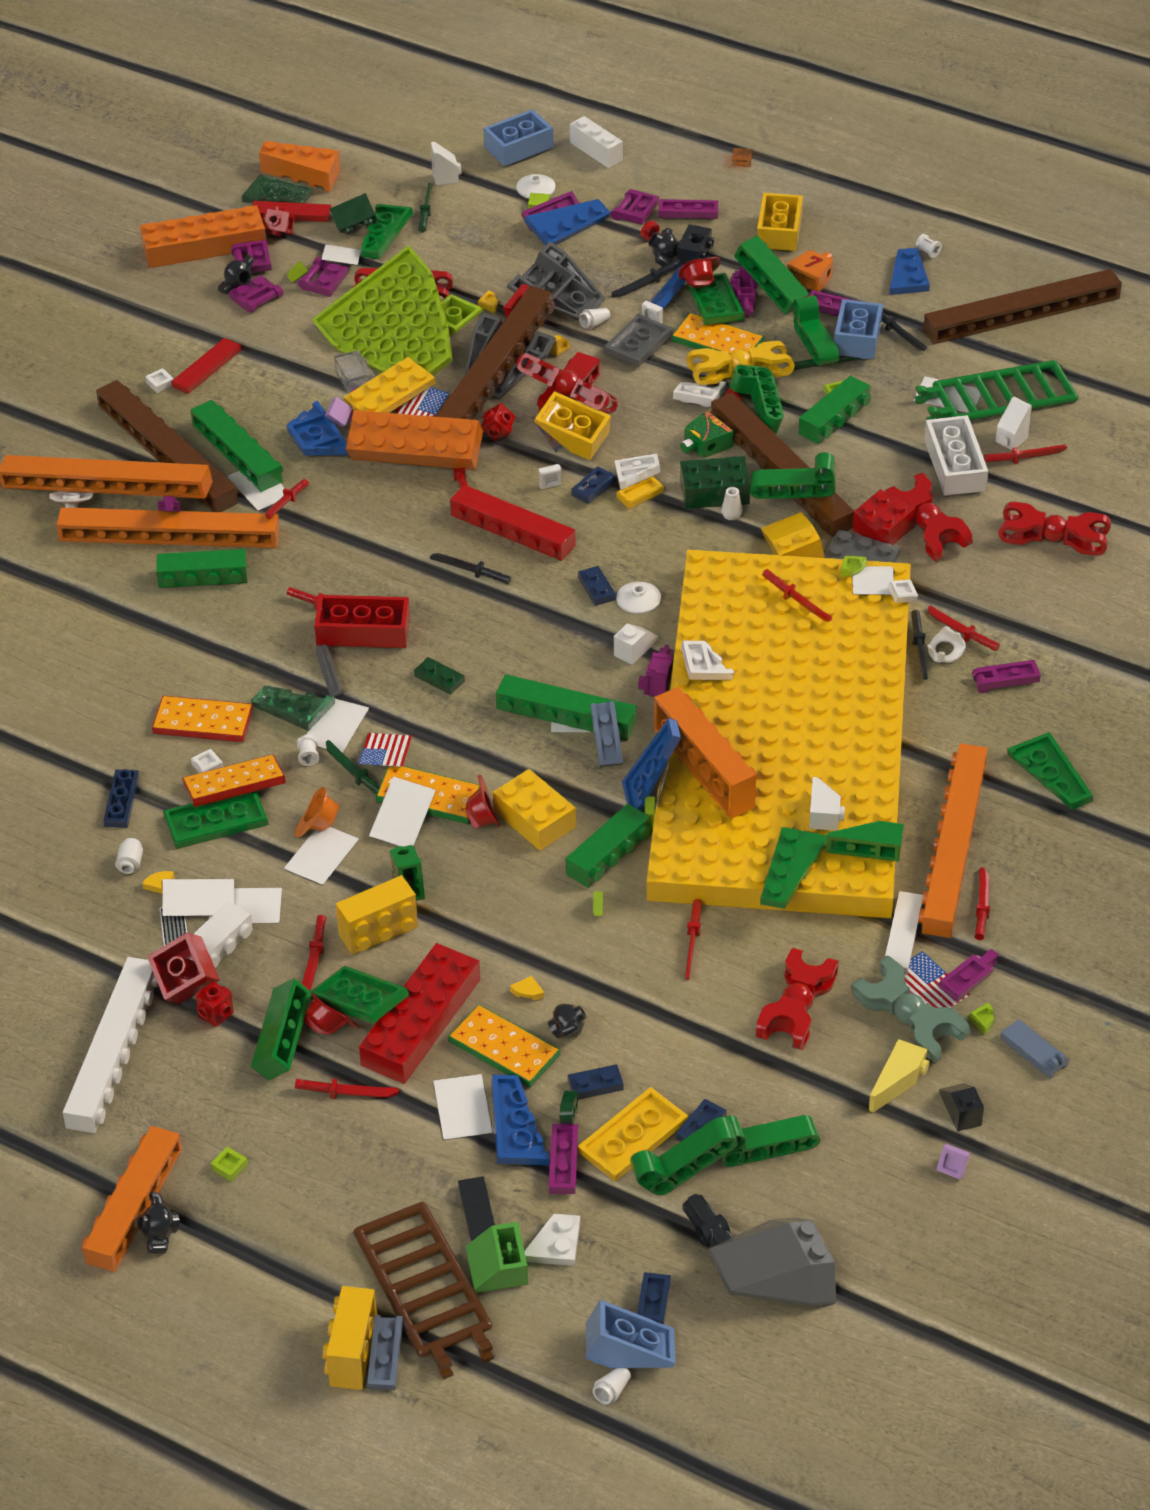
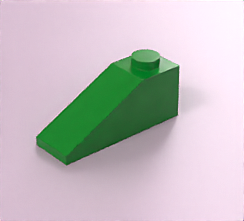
(870, 840)

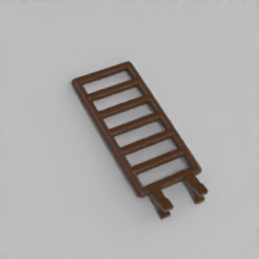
(452, 1265)

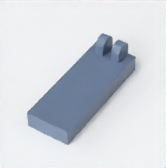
(606, 734)
(1034, 1048)
(385, 1353)

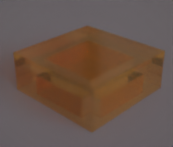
(742, 157)

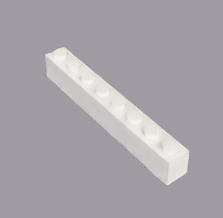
(110, 1047)

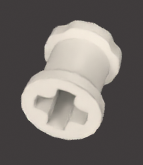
(929, 246)
(308, 755)

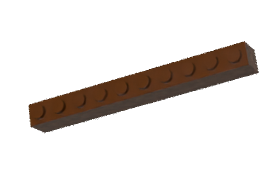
(1022, 306)
(499, 355)
(161, 440)
(772, 453)

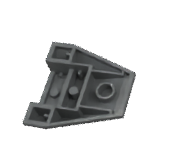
(561, 276)
(484, 332)
(778, 1263)

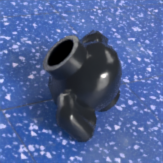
(663, 246)
(236, 274)
(567, 1021)
(157, 1224)

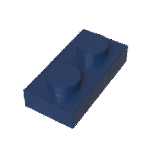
(593, 485)
(596, 585)
(596, 1081)
(701, 1116)
(654, 1296)

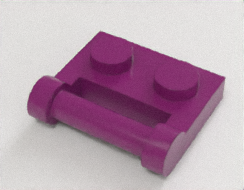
(640, 209)
(258, 251)
(327, 281)
(255, 293)

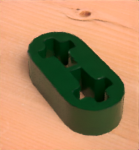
(569, 1107)

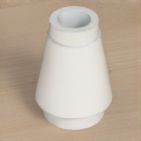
(593, 317)
(732, 504)
(610, 1386)

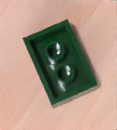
(706, 481)

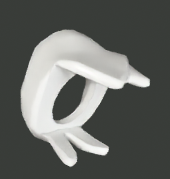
(949, 636)

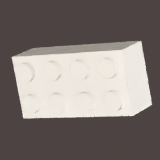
(956, 455)

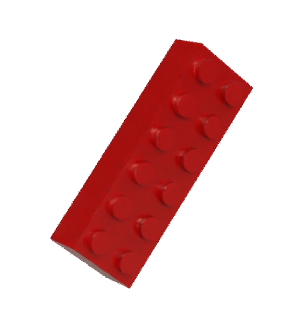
(414, 1025)

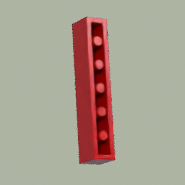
(513, 522)

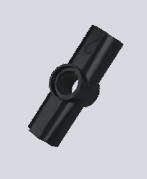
(709, 1227)

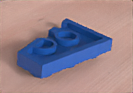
(908, 273)

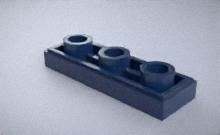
(121, 798)

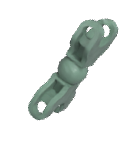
(924, 1020)

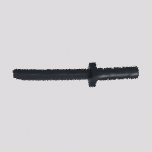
(654, 275)
(891, 324)
(477, 569)
(919, 639)

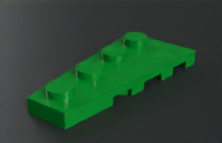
(384, 229)
(1052, 768)
(790, 864)

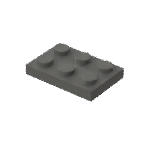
(638, 340)
(851, 544)

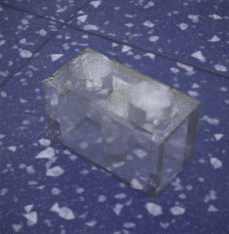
(352, 370)

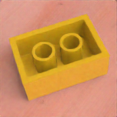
(780, 220)
(534, 809)
(376, 915)
(350, 1337)

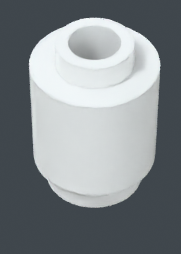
(129, 856)

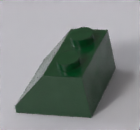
(353, 213)

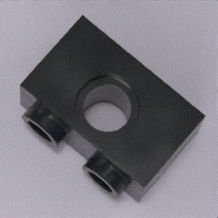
(695, 244)

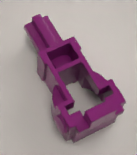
(745, 290)
(657, 673)

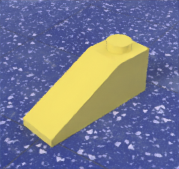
(899, 1074)

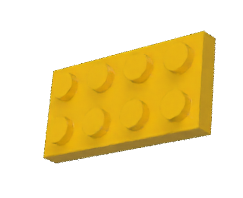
(391, 388)
(636, 1128)

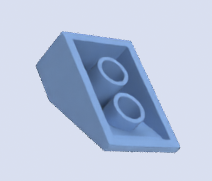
(628, 1339)

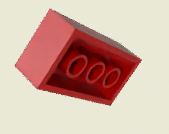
(362, 621)

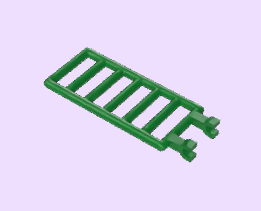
(938, 391)

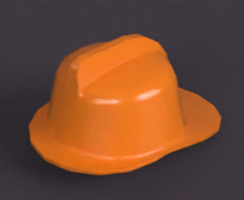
(319, 814)

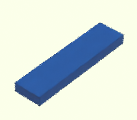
(668, 290)

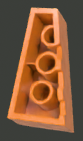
(301, 163)

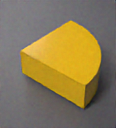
(488, 301)
(559, 346)
(155, 881)
(527, 988)

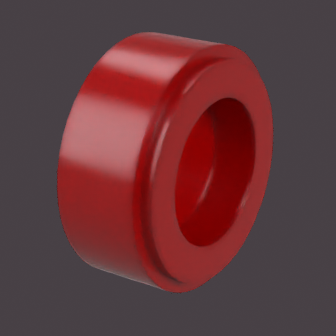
(649, 229)

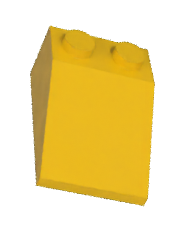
(574, 424)
(793, 537)

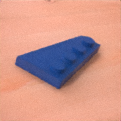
(567, 221)
(648, 768)
(514, 1125)

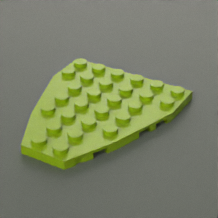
(391, 317)

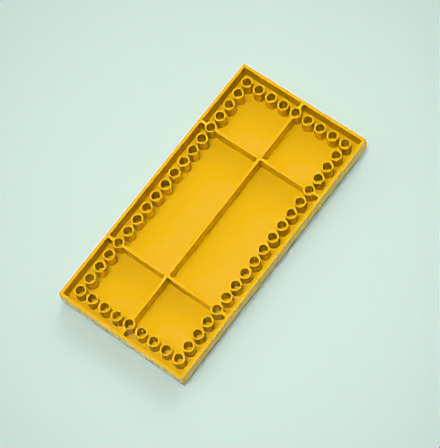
(799, 707)

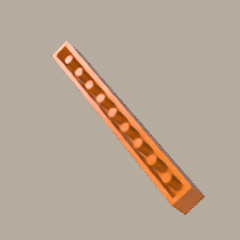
(105, 476)
(168, 527)
(954, 841)

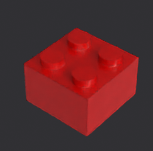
(884, 518)
(183, 968)

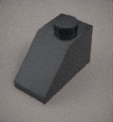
(963, 1106)

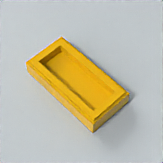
(640, 492)

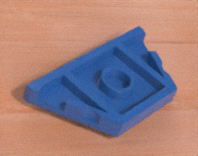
(316, 433)

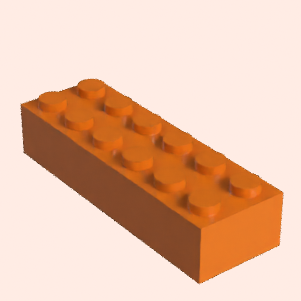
(200, 235)
(414, 440)
(707, 754)

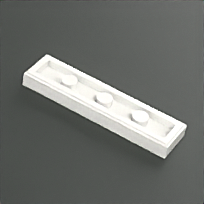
(904, 928)

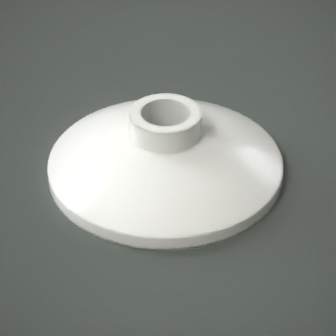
(535, 184)
(70, 499)
(638, 597)

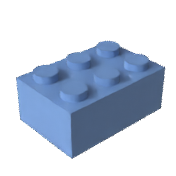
(518, 137)
(858, 328)

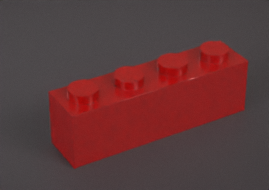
(584, 366)

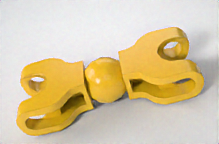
(721, 365)

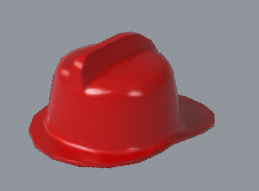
(699, 272)
(480, 808)
(325, 1019)

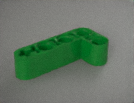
(812, 332)
(763, 390)
(796, 482)
(771, 1139)
(684, 1160)

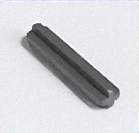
(328, 670)

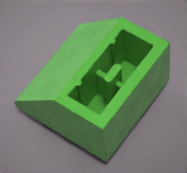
(498, 1258)

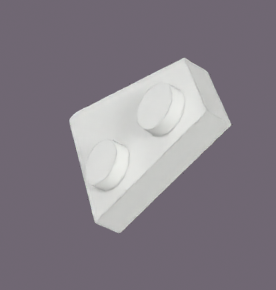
(698, 394)
(636, 469)
(703, 662)
(556, 1241)

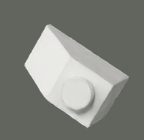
(444, 165)
(1014, 424)
(633, 642)
(825, 807)

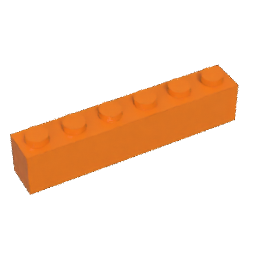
(118, 1222)

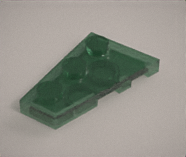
(276, 190)
(291, 707)

